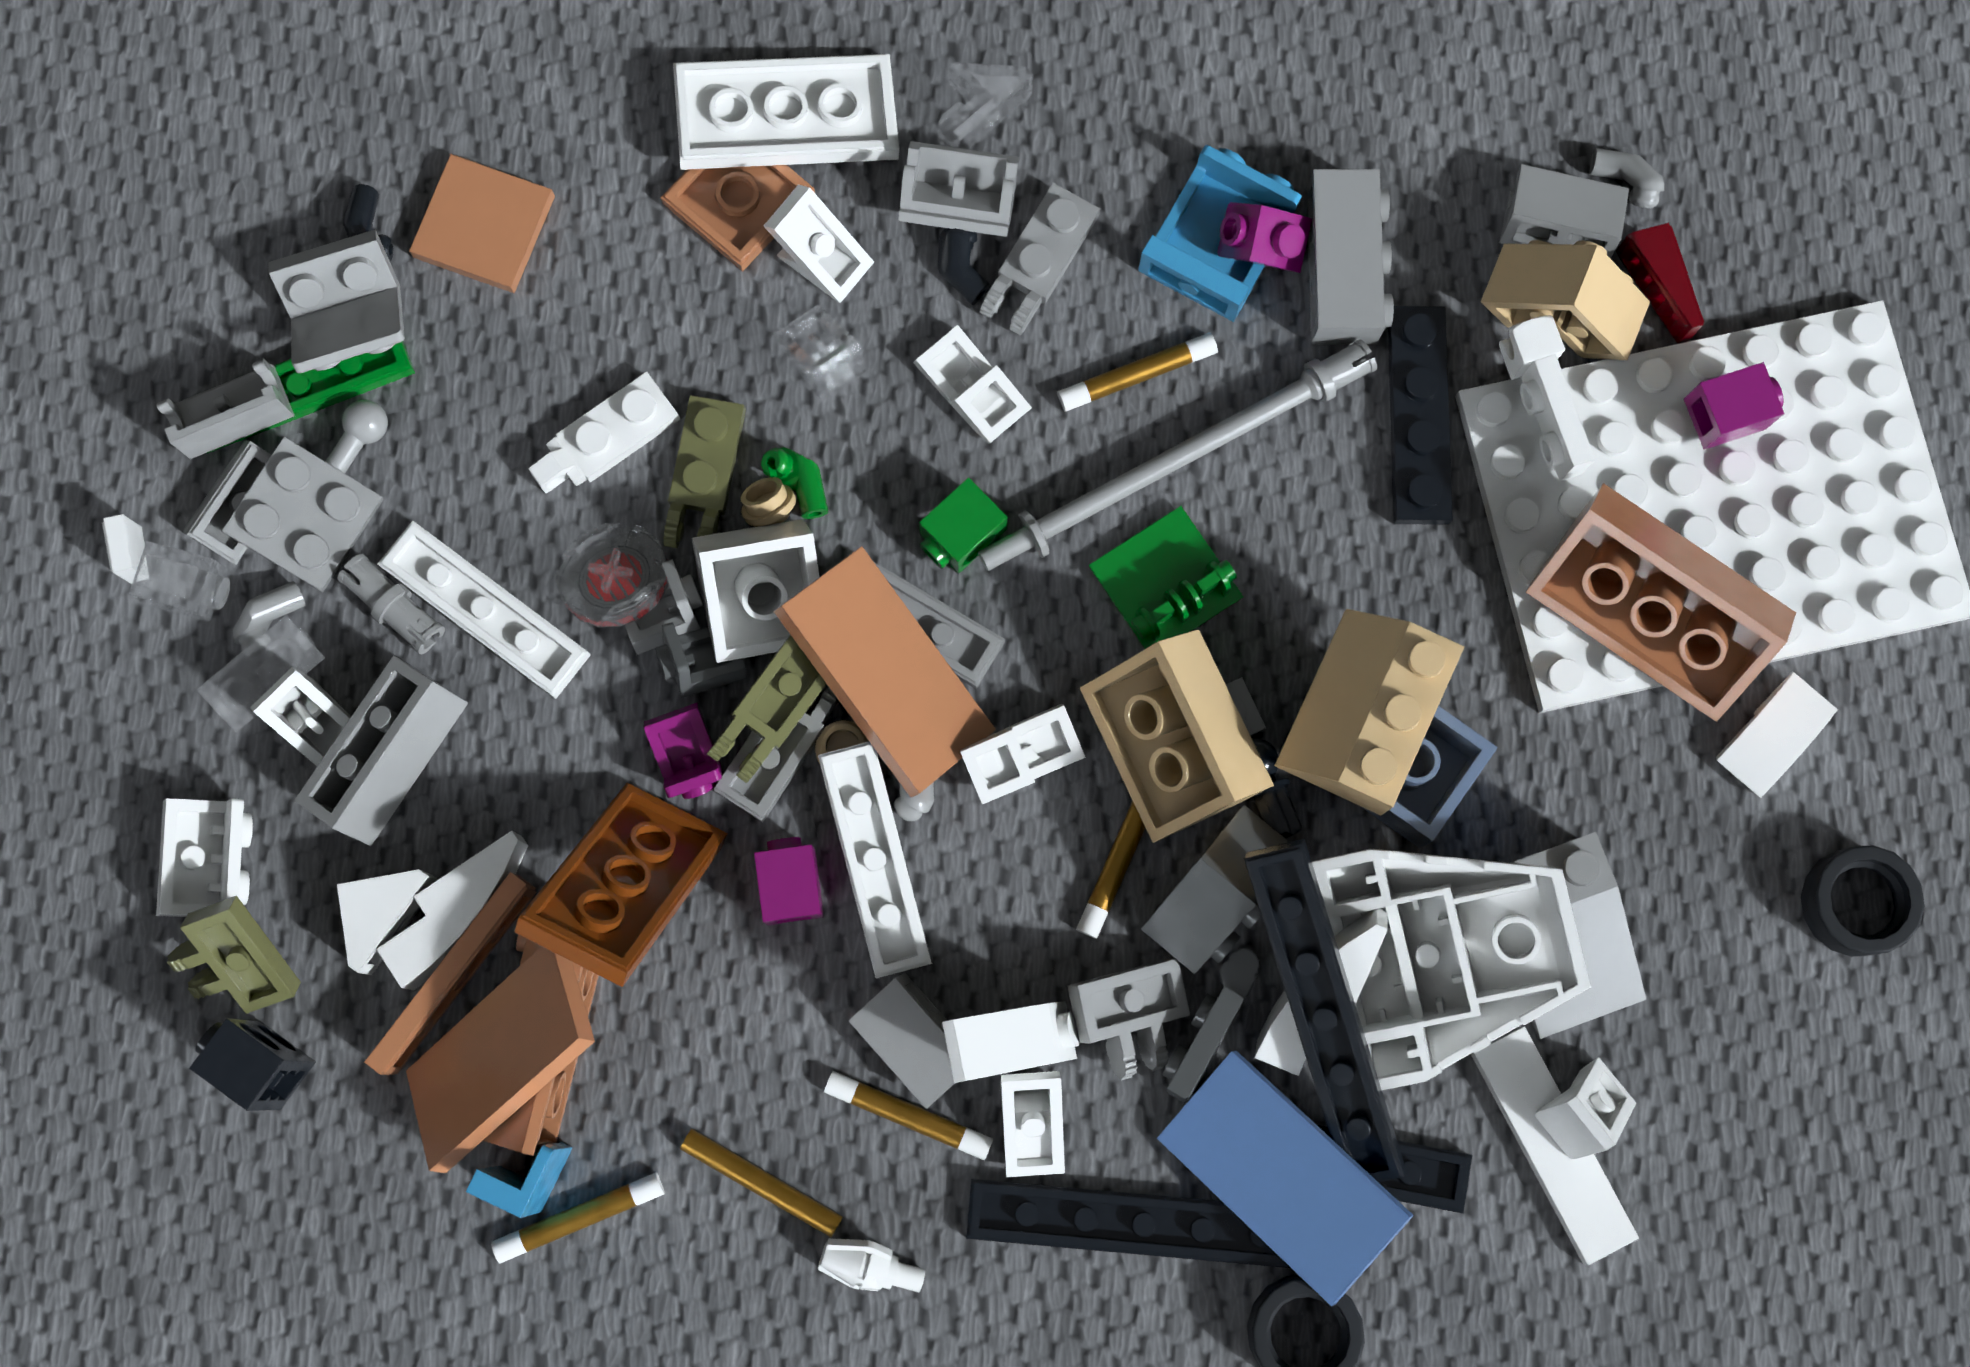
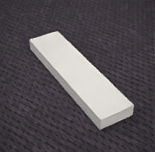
(484, 609)
(874, 859)
(1573, 1186)

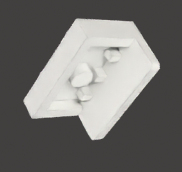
(202, 854)

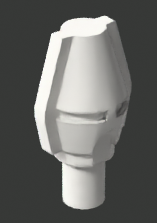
(868, 1266)

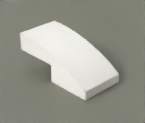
(972, 385)
(1776, 734)
(1022, 753)

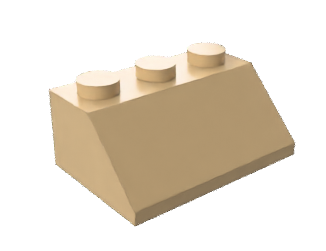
(1369, 708)
(1176, 735)

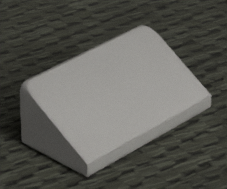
(223, 500)

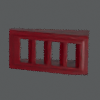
(1660, 273)

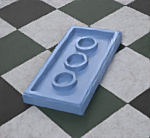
(1284, 1177)

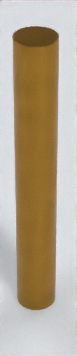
(761, 1182)

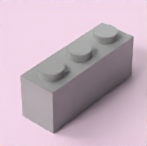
(1348, 256)
(381, 752)

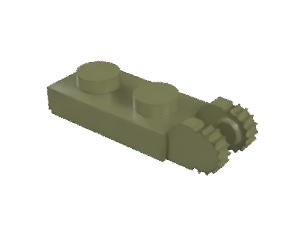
(704, 465)
(772, 706)

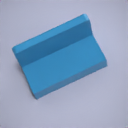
(520, 1194)

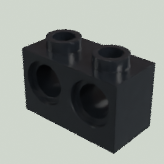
(250, 1064)

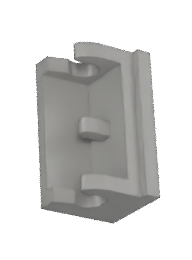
(958, 188)
(1563, 210)
(227, 411)
(908, 1038)

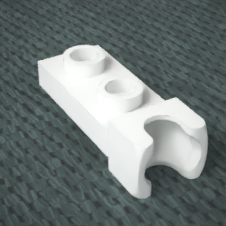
(1533, 356)

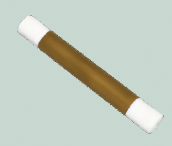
(1137, 372)
(1112, 874)
(908, 1115)
(577, 1217)

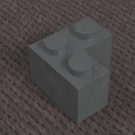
(1213, 895)

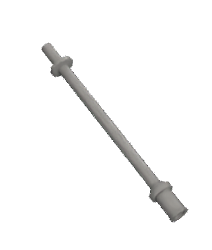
(1317, 382)

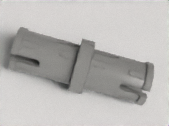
(390, 603)

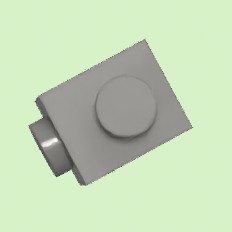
(674, 607)

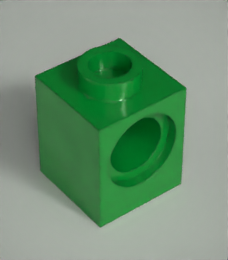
(961, 527)

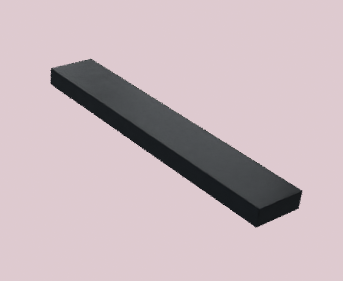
(1324, 1007)
(1113, 1223)

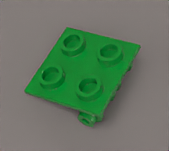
(1166, 579)

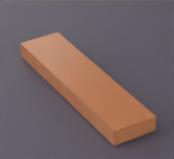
(451, 975)

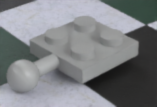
(307, 509)

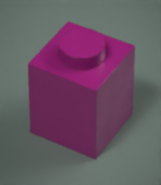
(1734, 405)
(788, 882)

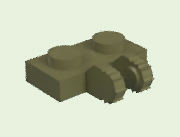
(237, 954)

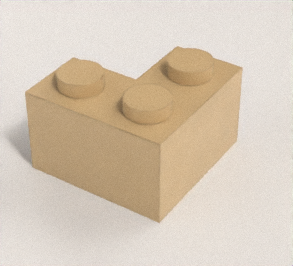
(1575, 284)

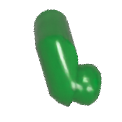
(801, 476)

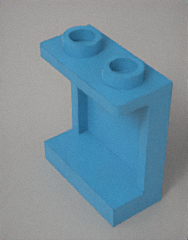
(1188, 242)

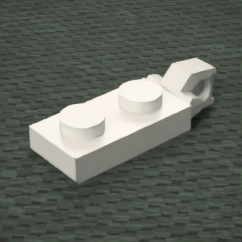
(606, 435)

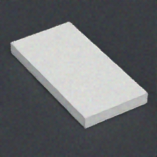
(785, 111)

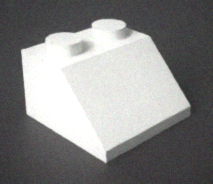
(749, 577)

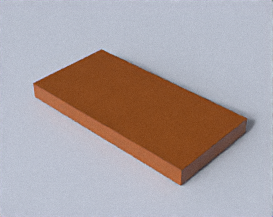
(621, 884)

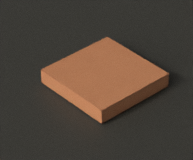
(732, 206)
(482, 223)

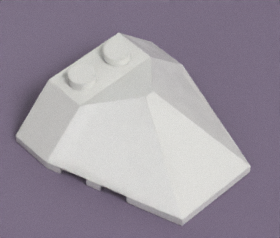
(1462, 955)

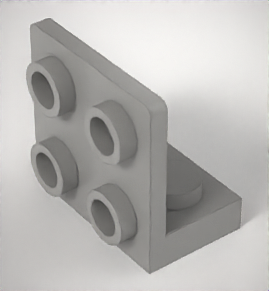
(339, 301)

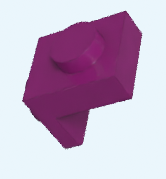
(1264, 236)
(681, 749)

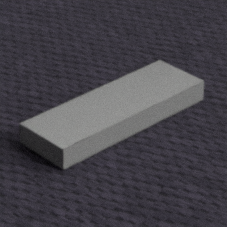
(960, 640)

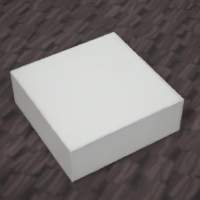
(124, 545)

